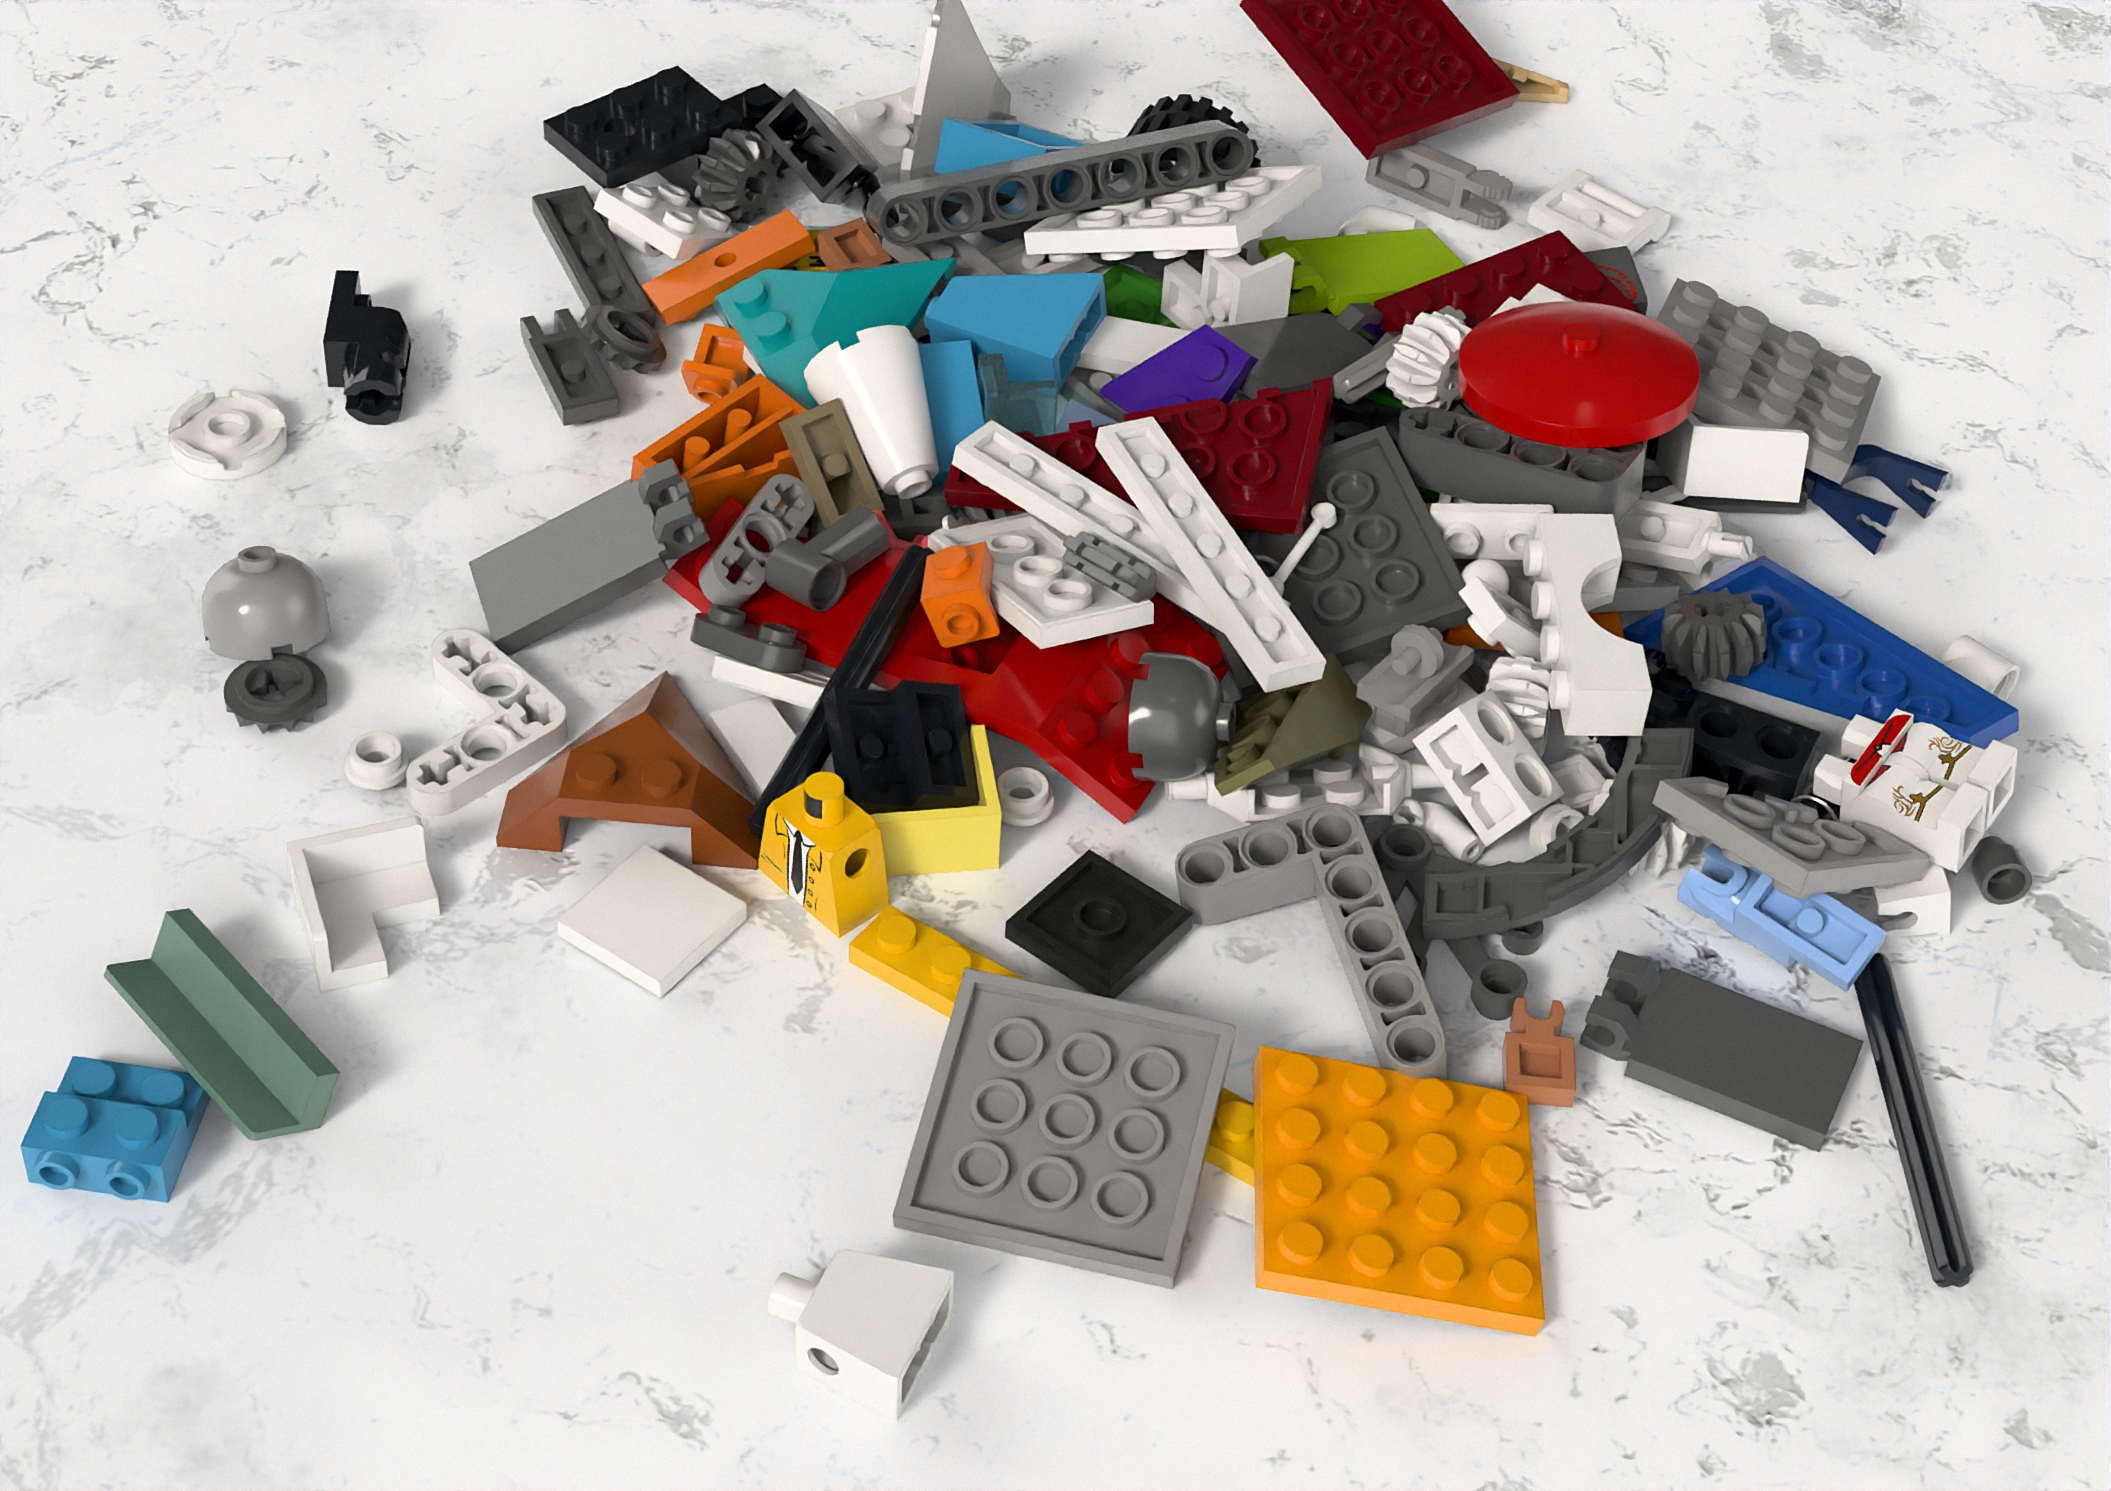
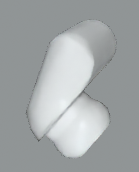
(1376, 220)
(1442, 827)

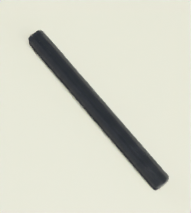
(855, 670)
(1913, 1125)

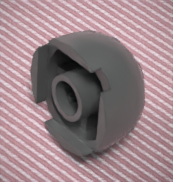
(1177, 718)

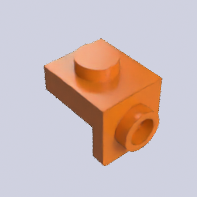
(716, 365)
(959, 594)

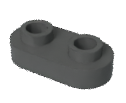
(763, 646)

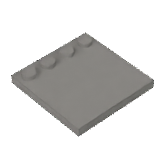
(1066, 1128)

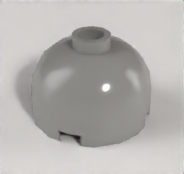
(263, 604)

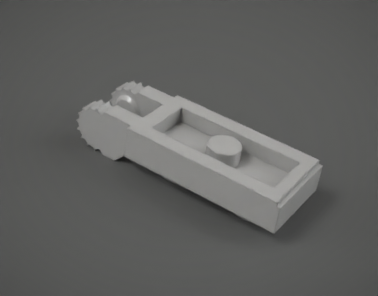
(1441, 184)

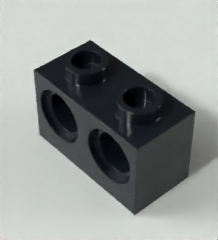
(1749, 748)

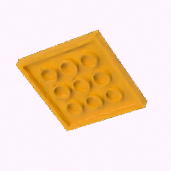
(1395, 1192)

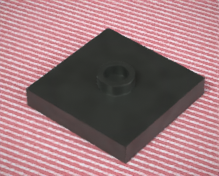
(1098, 925)

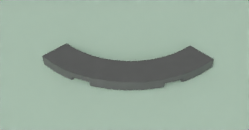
(1575, 863)

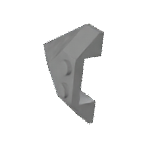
(951, 83)

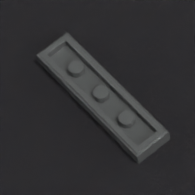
(589, 252)

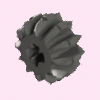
(738, 175)
(1713, 634)

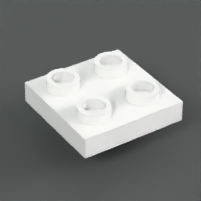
(663, 220)

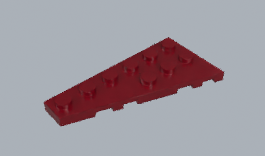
(1247, 454)

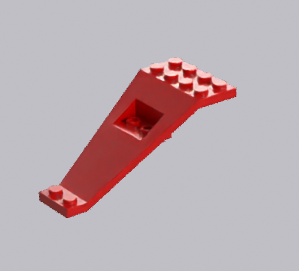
(1056, 700)

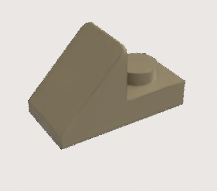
(830, 462)

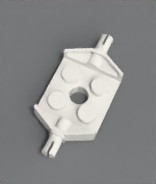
(1369, 789)

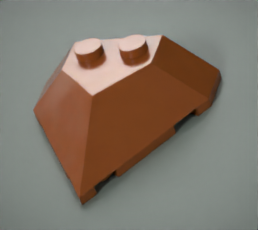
(639, 766)

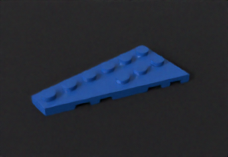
(1846, 663)

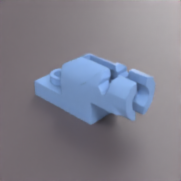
(1786, 928)

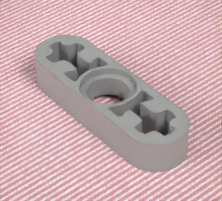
(737, 549)

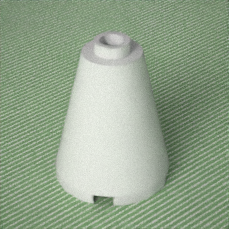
(884, 403)

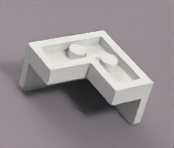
(1226, 291)
(1733, 461)
(353, 886)

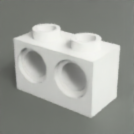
(1488, 766)

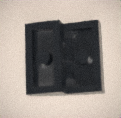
(902, 747)

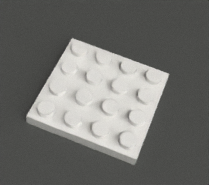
(1171, 223)

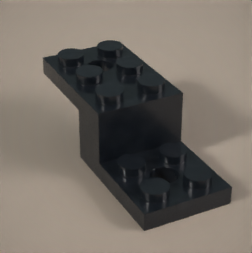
(655, 128)

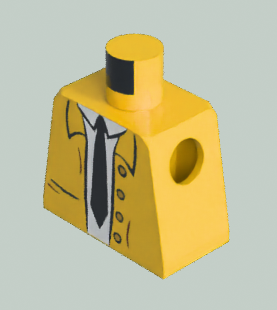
(825, 853)

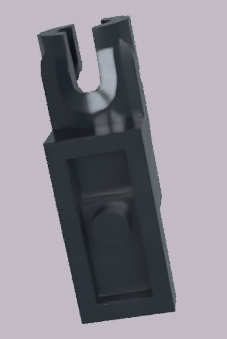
(365, 352)

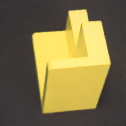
(950, 836)

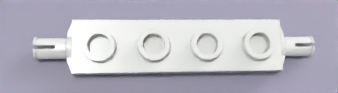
(1677, 537)

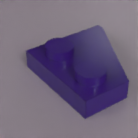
(1187, 371)

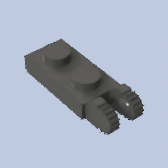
(569, 370)

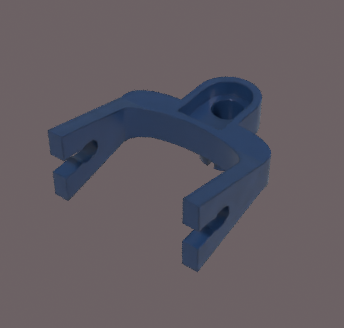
(1890, 469)

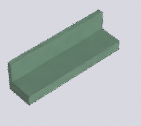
(227, 1031)

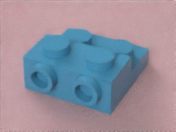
(115, 1130)

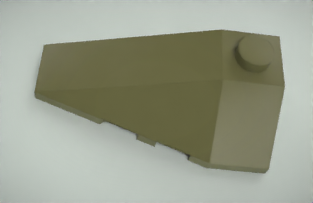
(1292, 729)

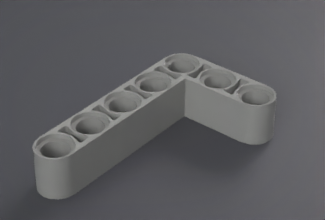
(1311, 869)

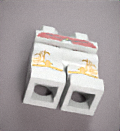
(1918, 784)

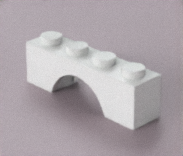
(1595, 676)

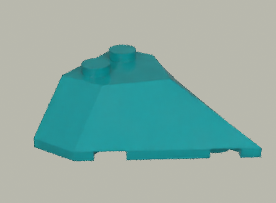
(797, 314)

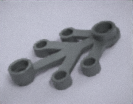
(1404, 860)

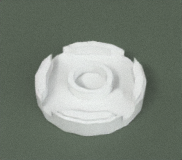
(227, 435)

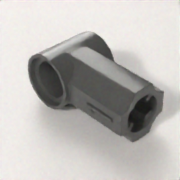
(819, 569)

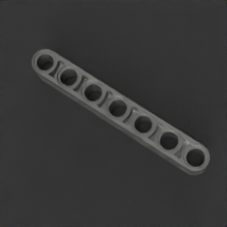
(1034, 178)

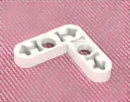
(448, 774)

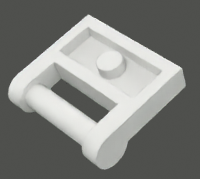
(1596, 216)

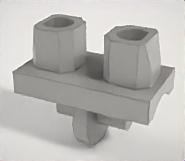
(1412, 677)

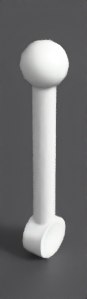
(1322, 518)

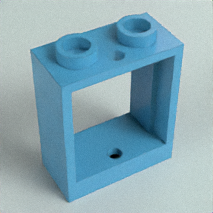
(984, 142)

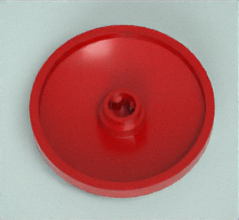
(1578, 374)

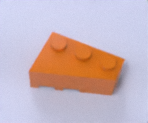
(728, 447)

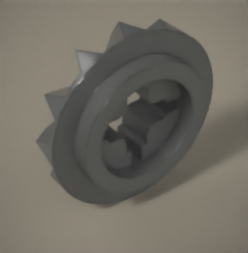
(623, 338)
(292, 675)

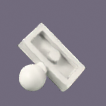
(1496, 614)

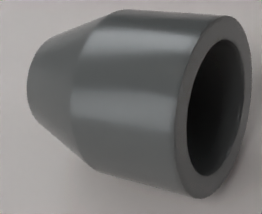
(2000, 871)

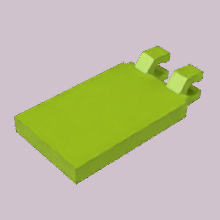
(1359, 266)

